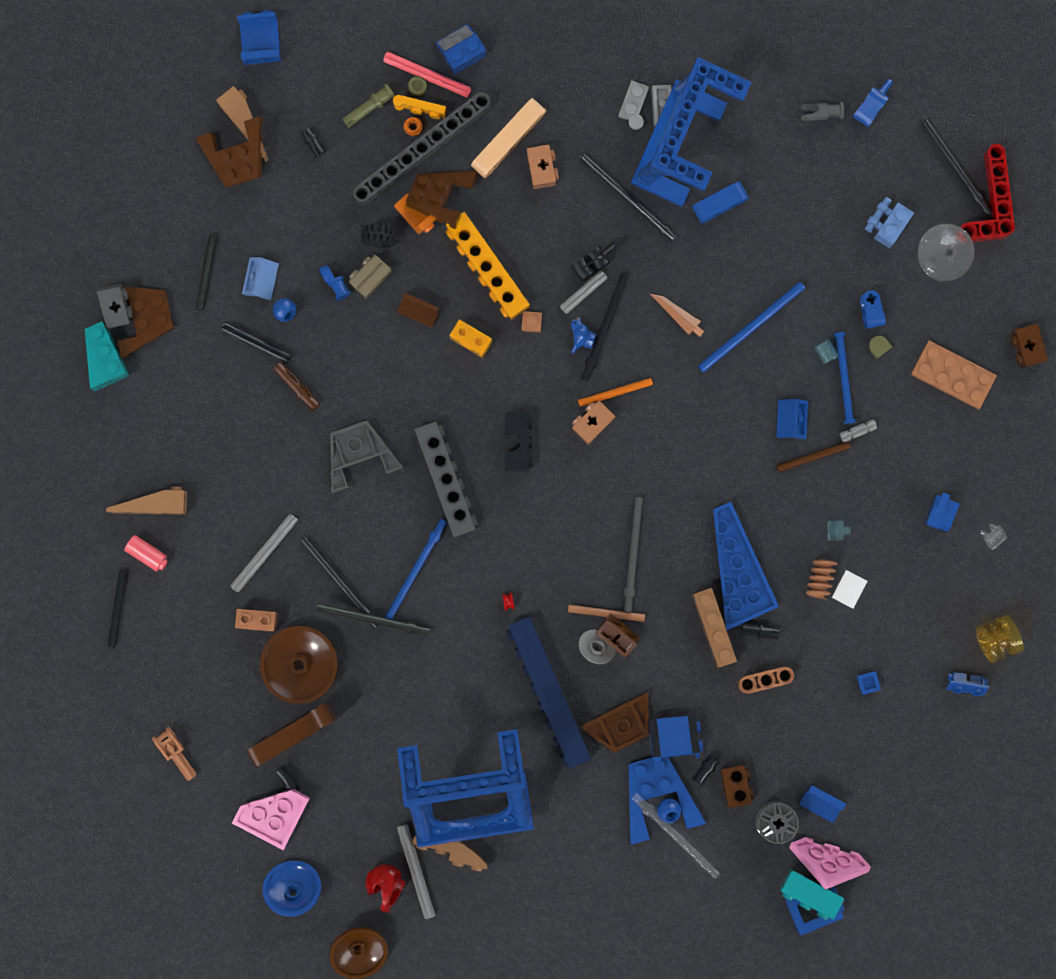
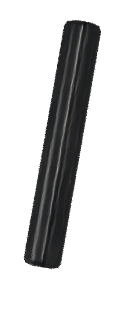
(256, 342)

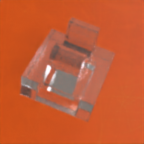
(995, 537)

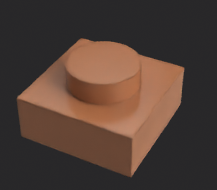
(531, 321)

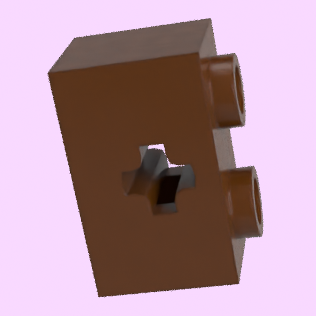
(1031, 336)

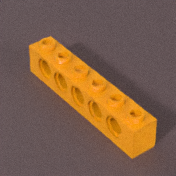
(475, 240)

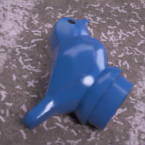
(582, 335)

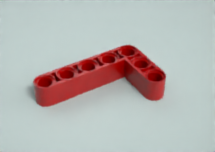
(995, 200)

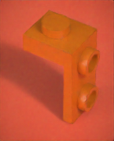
(417, 220)

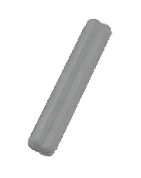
(583, 292)

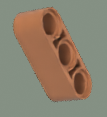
(774, 675)

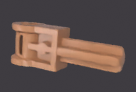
(171, 749)

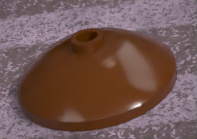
(359, 960)

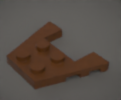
(239, 162)
(431, 193)
(150, 318)

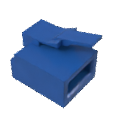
(941, 512)

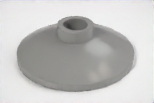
(589, 642)

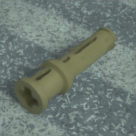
(376, 100)

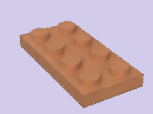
(953, 375)

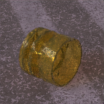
(1002, 637)

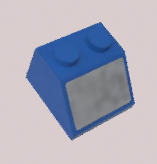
(461, 48)

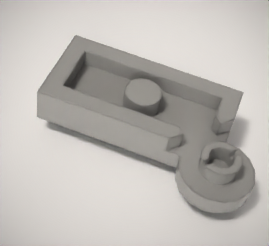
(633, 103)

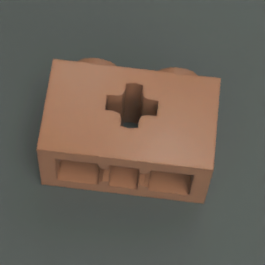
(540, 177)
(603, 419)
(256, 620)

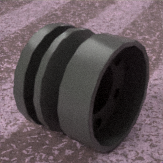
(771, 812)

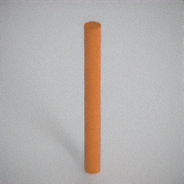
(615, 392)

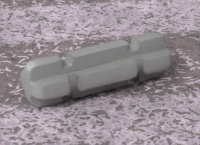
(858, 430)

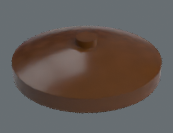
(299, 664)

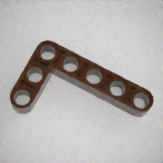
(292, 734)

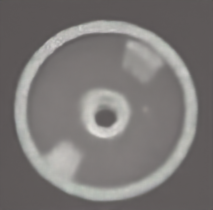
(934, 249)

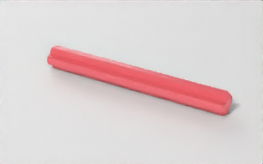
(427, 74)

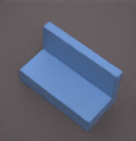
(260, 278)

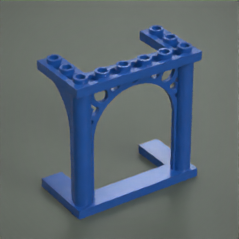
(684, 100)
(421, 795)

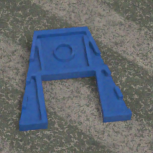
(652, 780)

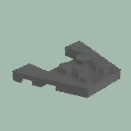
(355, 446)

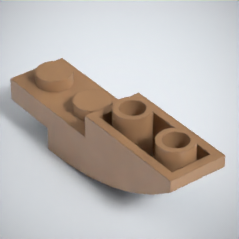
(459, 854)

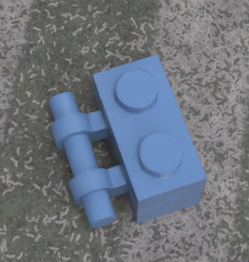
(893, 225)

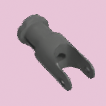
(822, 111)

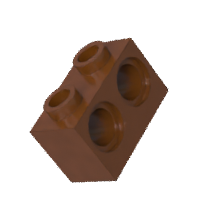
(617, 635)
(731, 787)

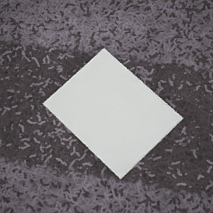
(849, 589)

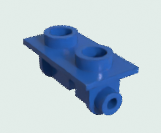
(976, 685)

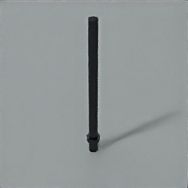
(665, 230)

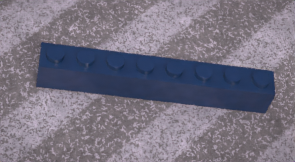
(549, 692)

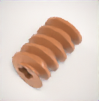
(821, 578)

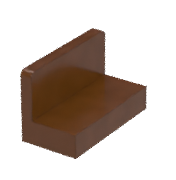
(418, 310)

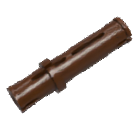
(302, 392)

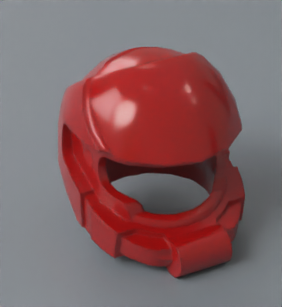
(389, 880)

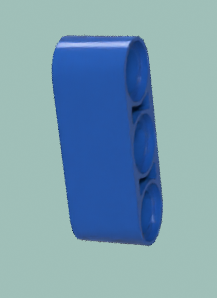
(720, 202)

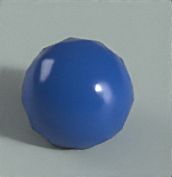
(284, 309)
(669, 810)

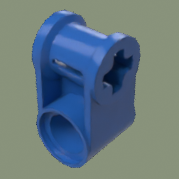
(872, 312)

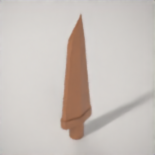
(683, 318)

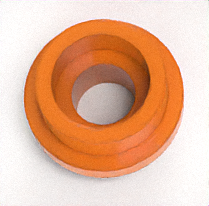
(413, 120)

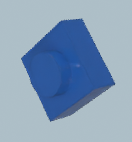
(868, 682)

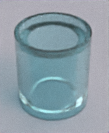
(826, 352)

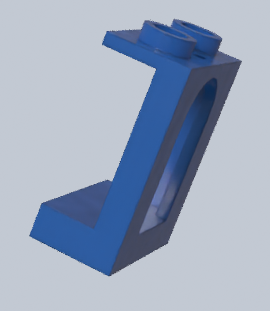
(814, 924)

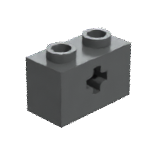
(112, 316)

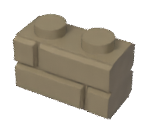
(369, 276)

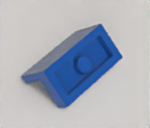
(792, 418)
(821, 803)

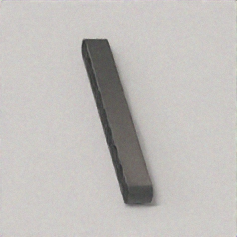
(426, 140)

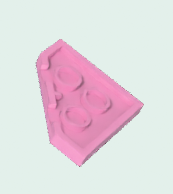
(272, 816)
(829, 863)

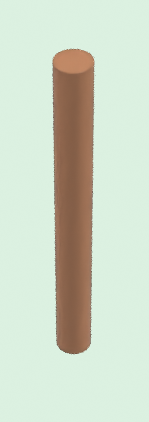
(604, 613)

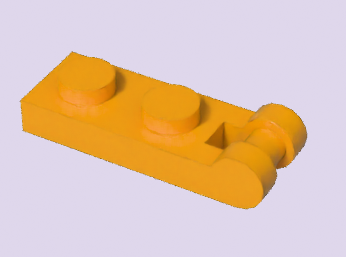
(418, 106)

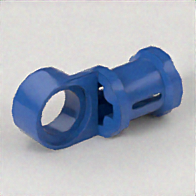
(336, 283)

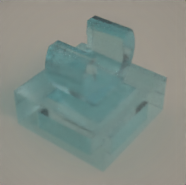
(837, 530)

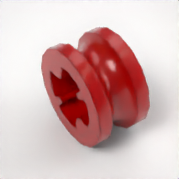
(508, 601)

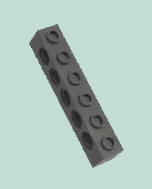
(424, 435)

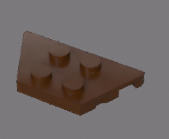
(621, 725)

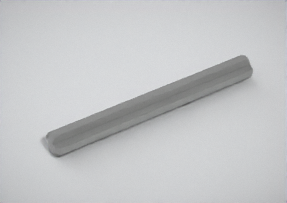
(263, 553)
(416, 871)

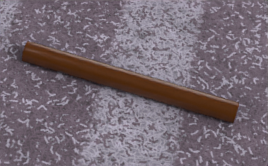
(814, 456)

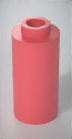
(146, 553)

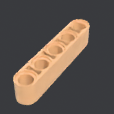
(508, 138)

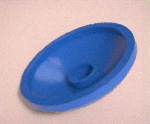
(289, 878)

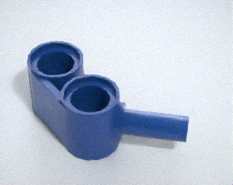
(872, 104)

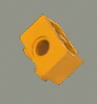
(471, 338)

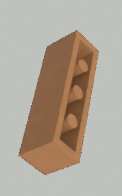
(714, 628)

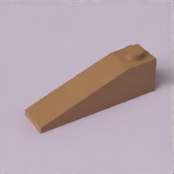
(237, 109)
(163, 502)

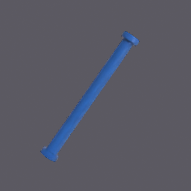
(844, 378)

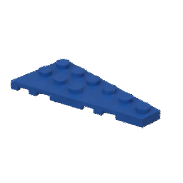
(741, 576)

